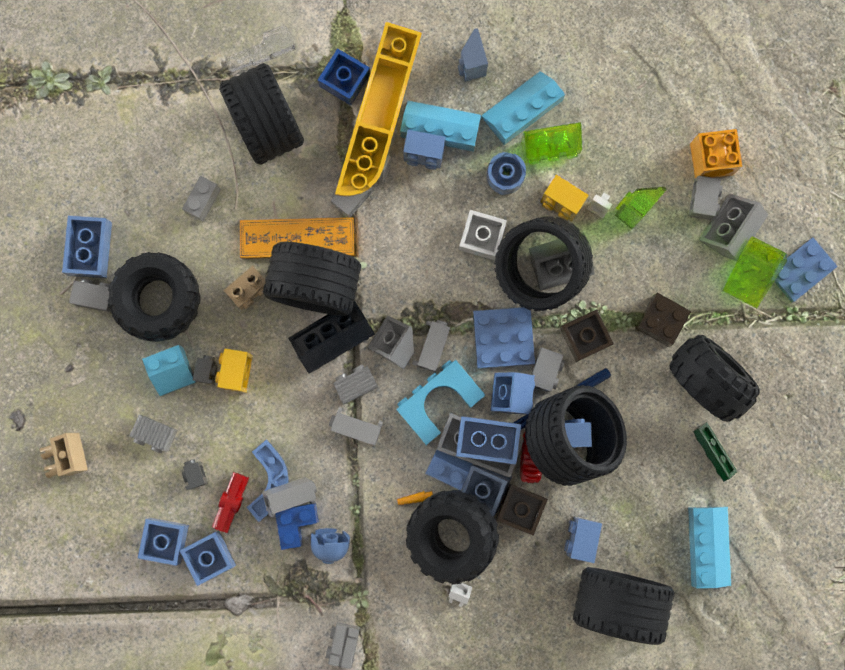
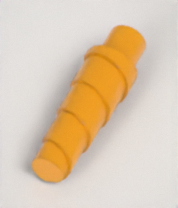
(414, 498)

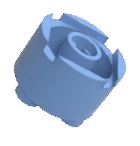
(509, 163)

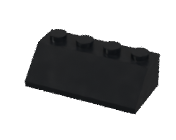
(330, 338)

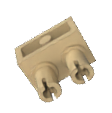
(246, 288)
(67, 455)

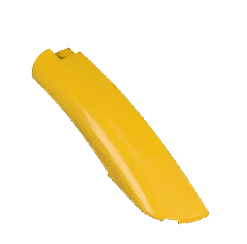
(379, 110)

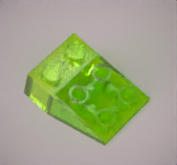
(755, 272)

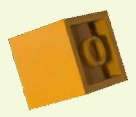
(716, 154)

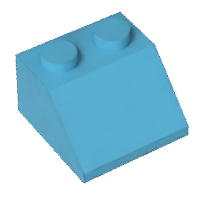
(169, 370)

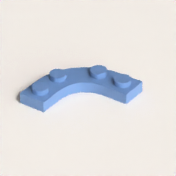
(276, 472)

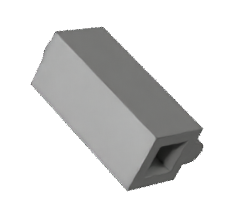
(433, 345)
(355, 428)
(289, 495)

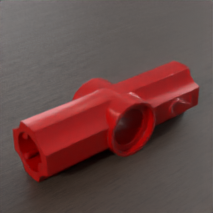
(230, 502)

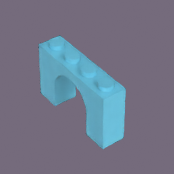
(453, 377)

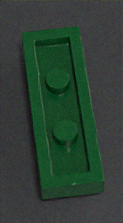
(715, 452)

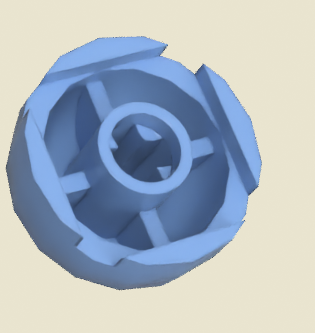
(329, 545)

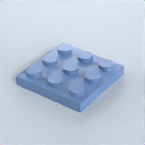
(503, 337)

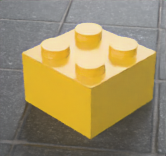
(563, 198)
(234, 370)

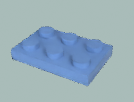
(804, 270)

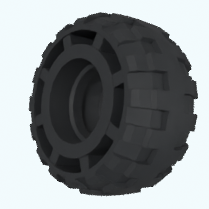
(131, 280)
(714, 378)
(438, 559)

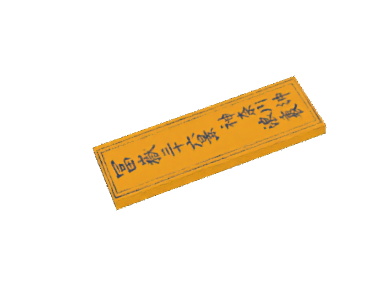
(260, 236)

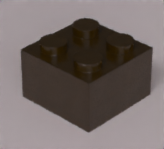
(663, 319)
(586, 335)
(521, 509)

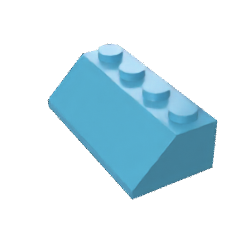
(523, 107)
(457, 126)
(709, 547)

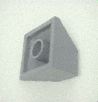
(394, 342)

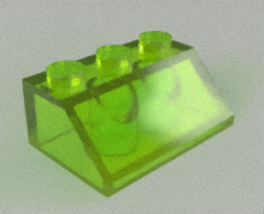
(552, 143)
(637, 204)

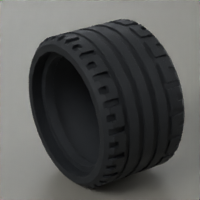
(261, 114)
(312, 278)
(511, 280)
(549, 442)
(623, 606)

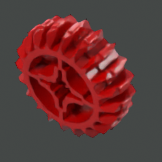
(528, 471)

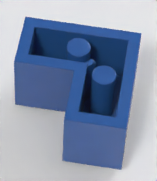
(290, 521)

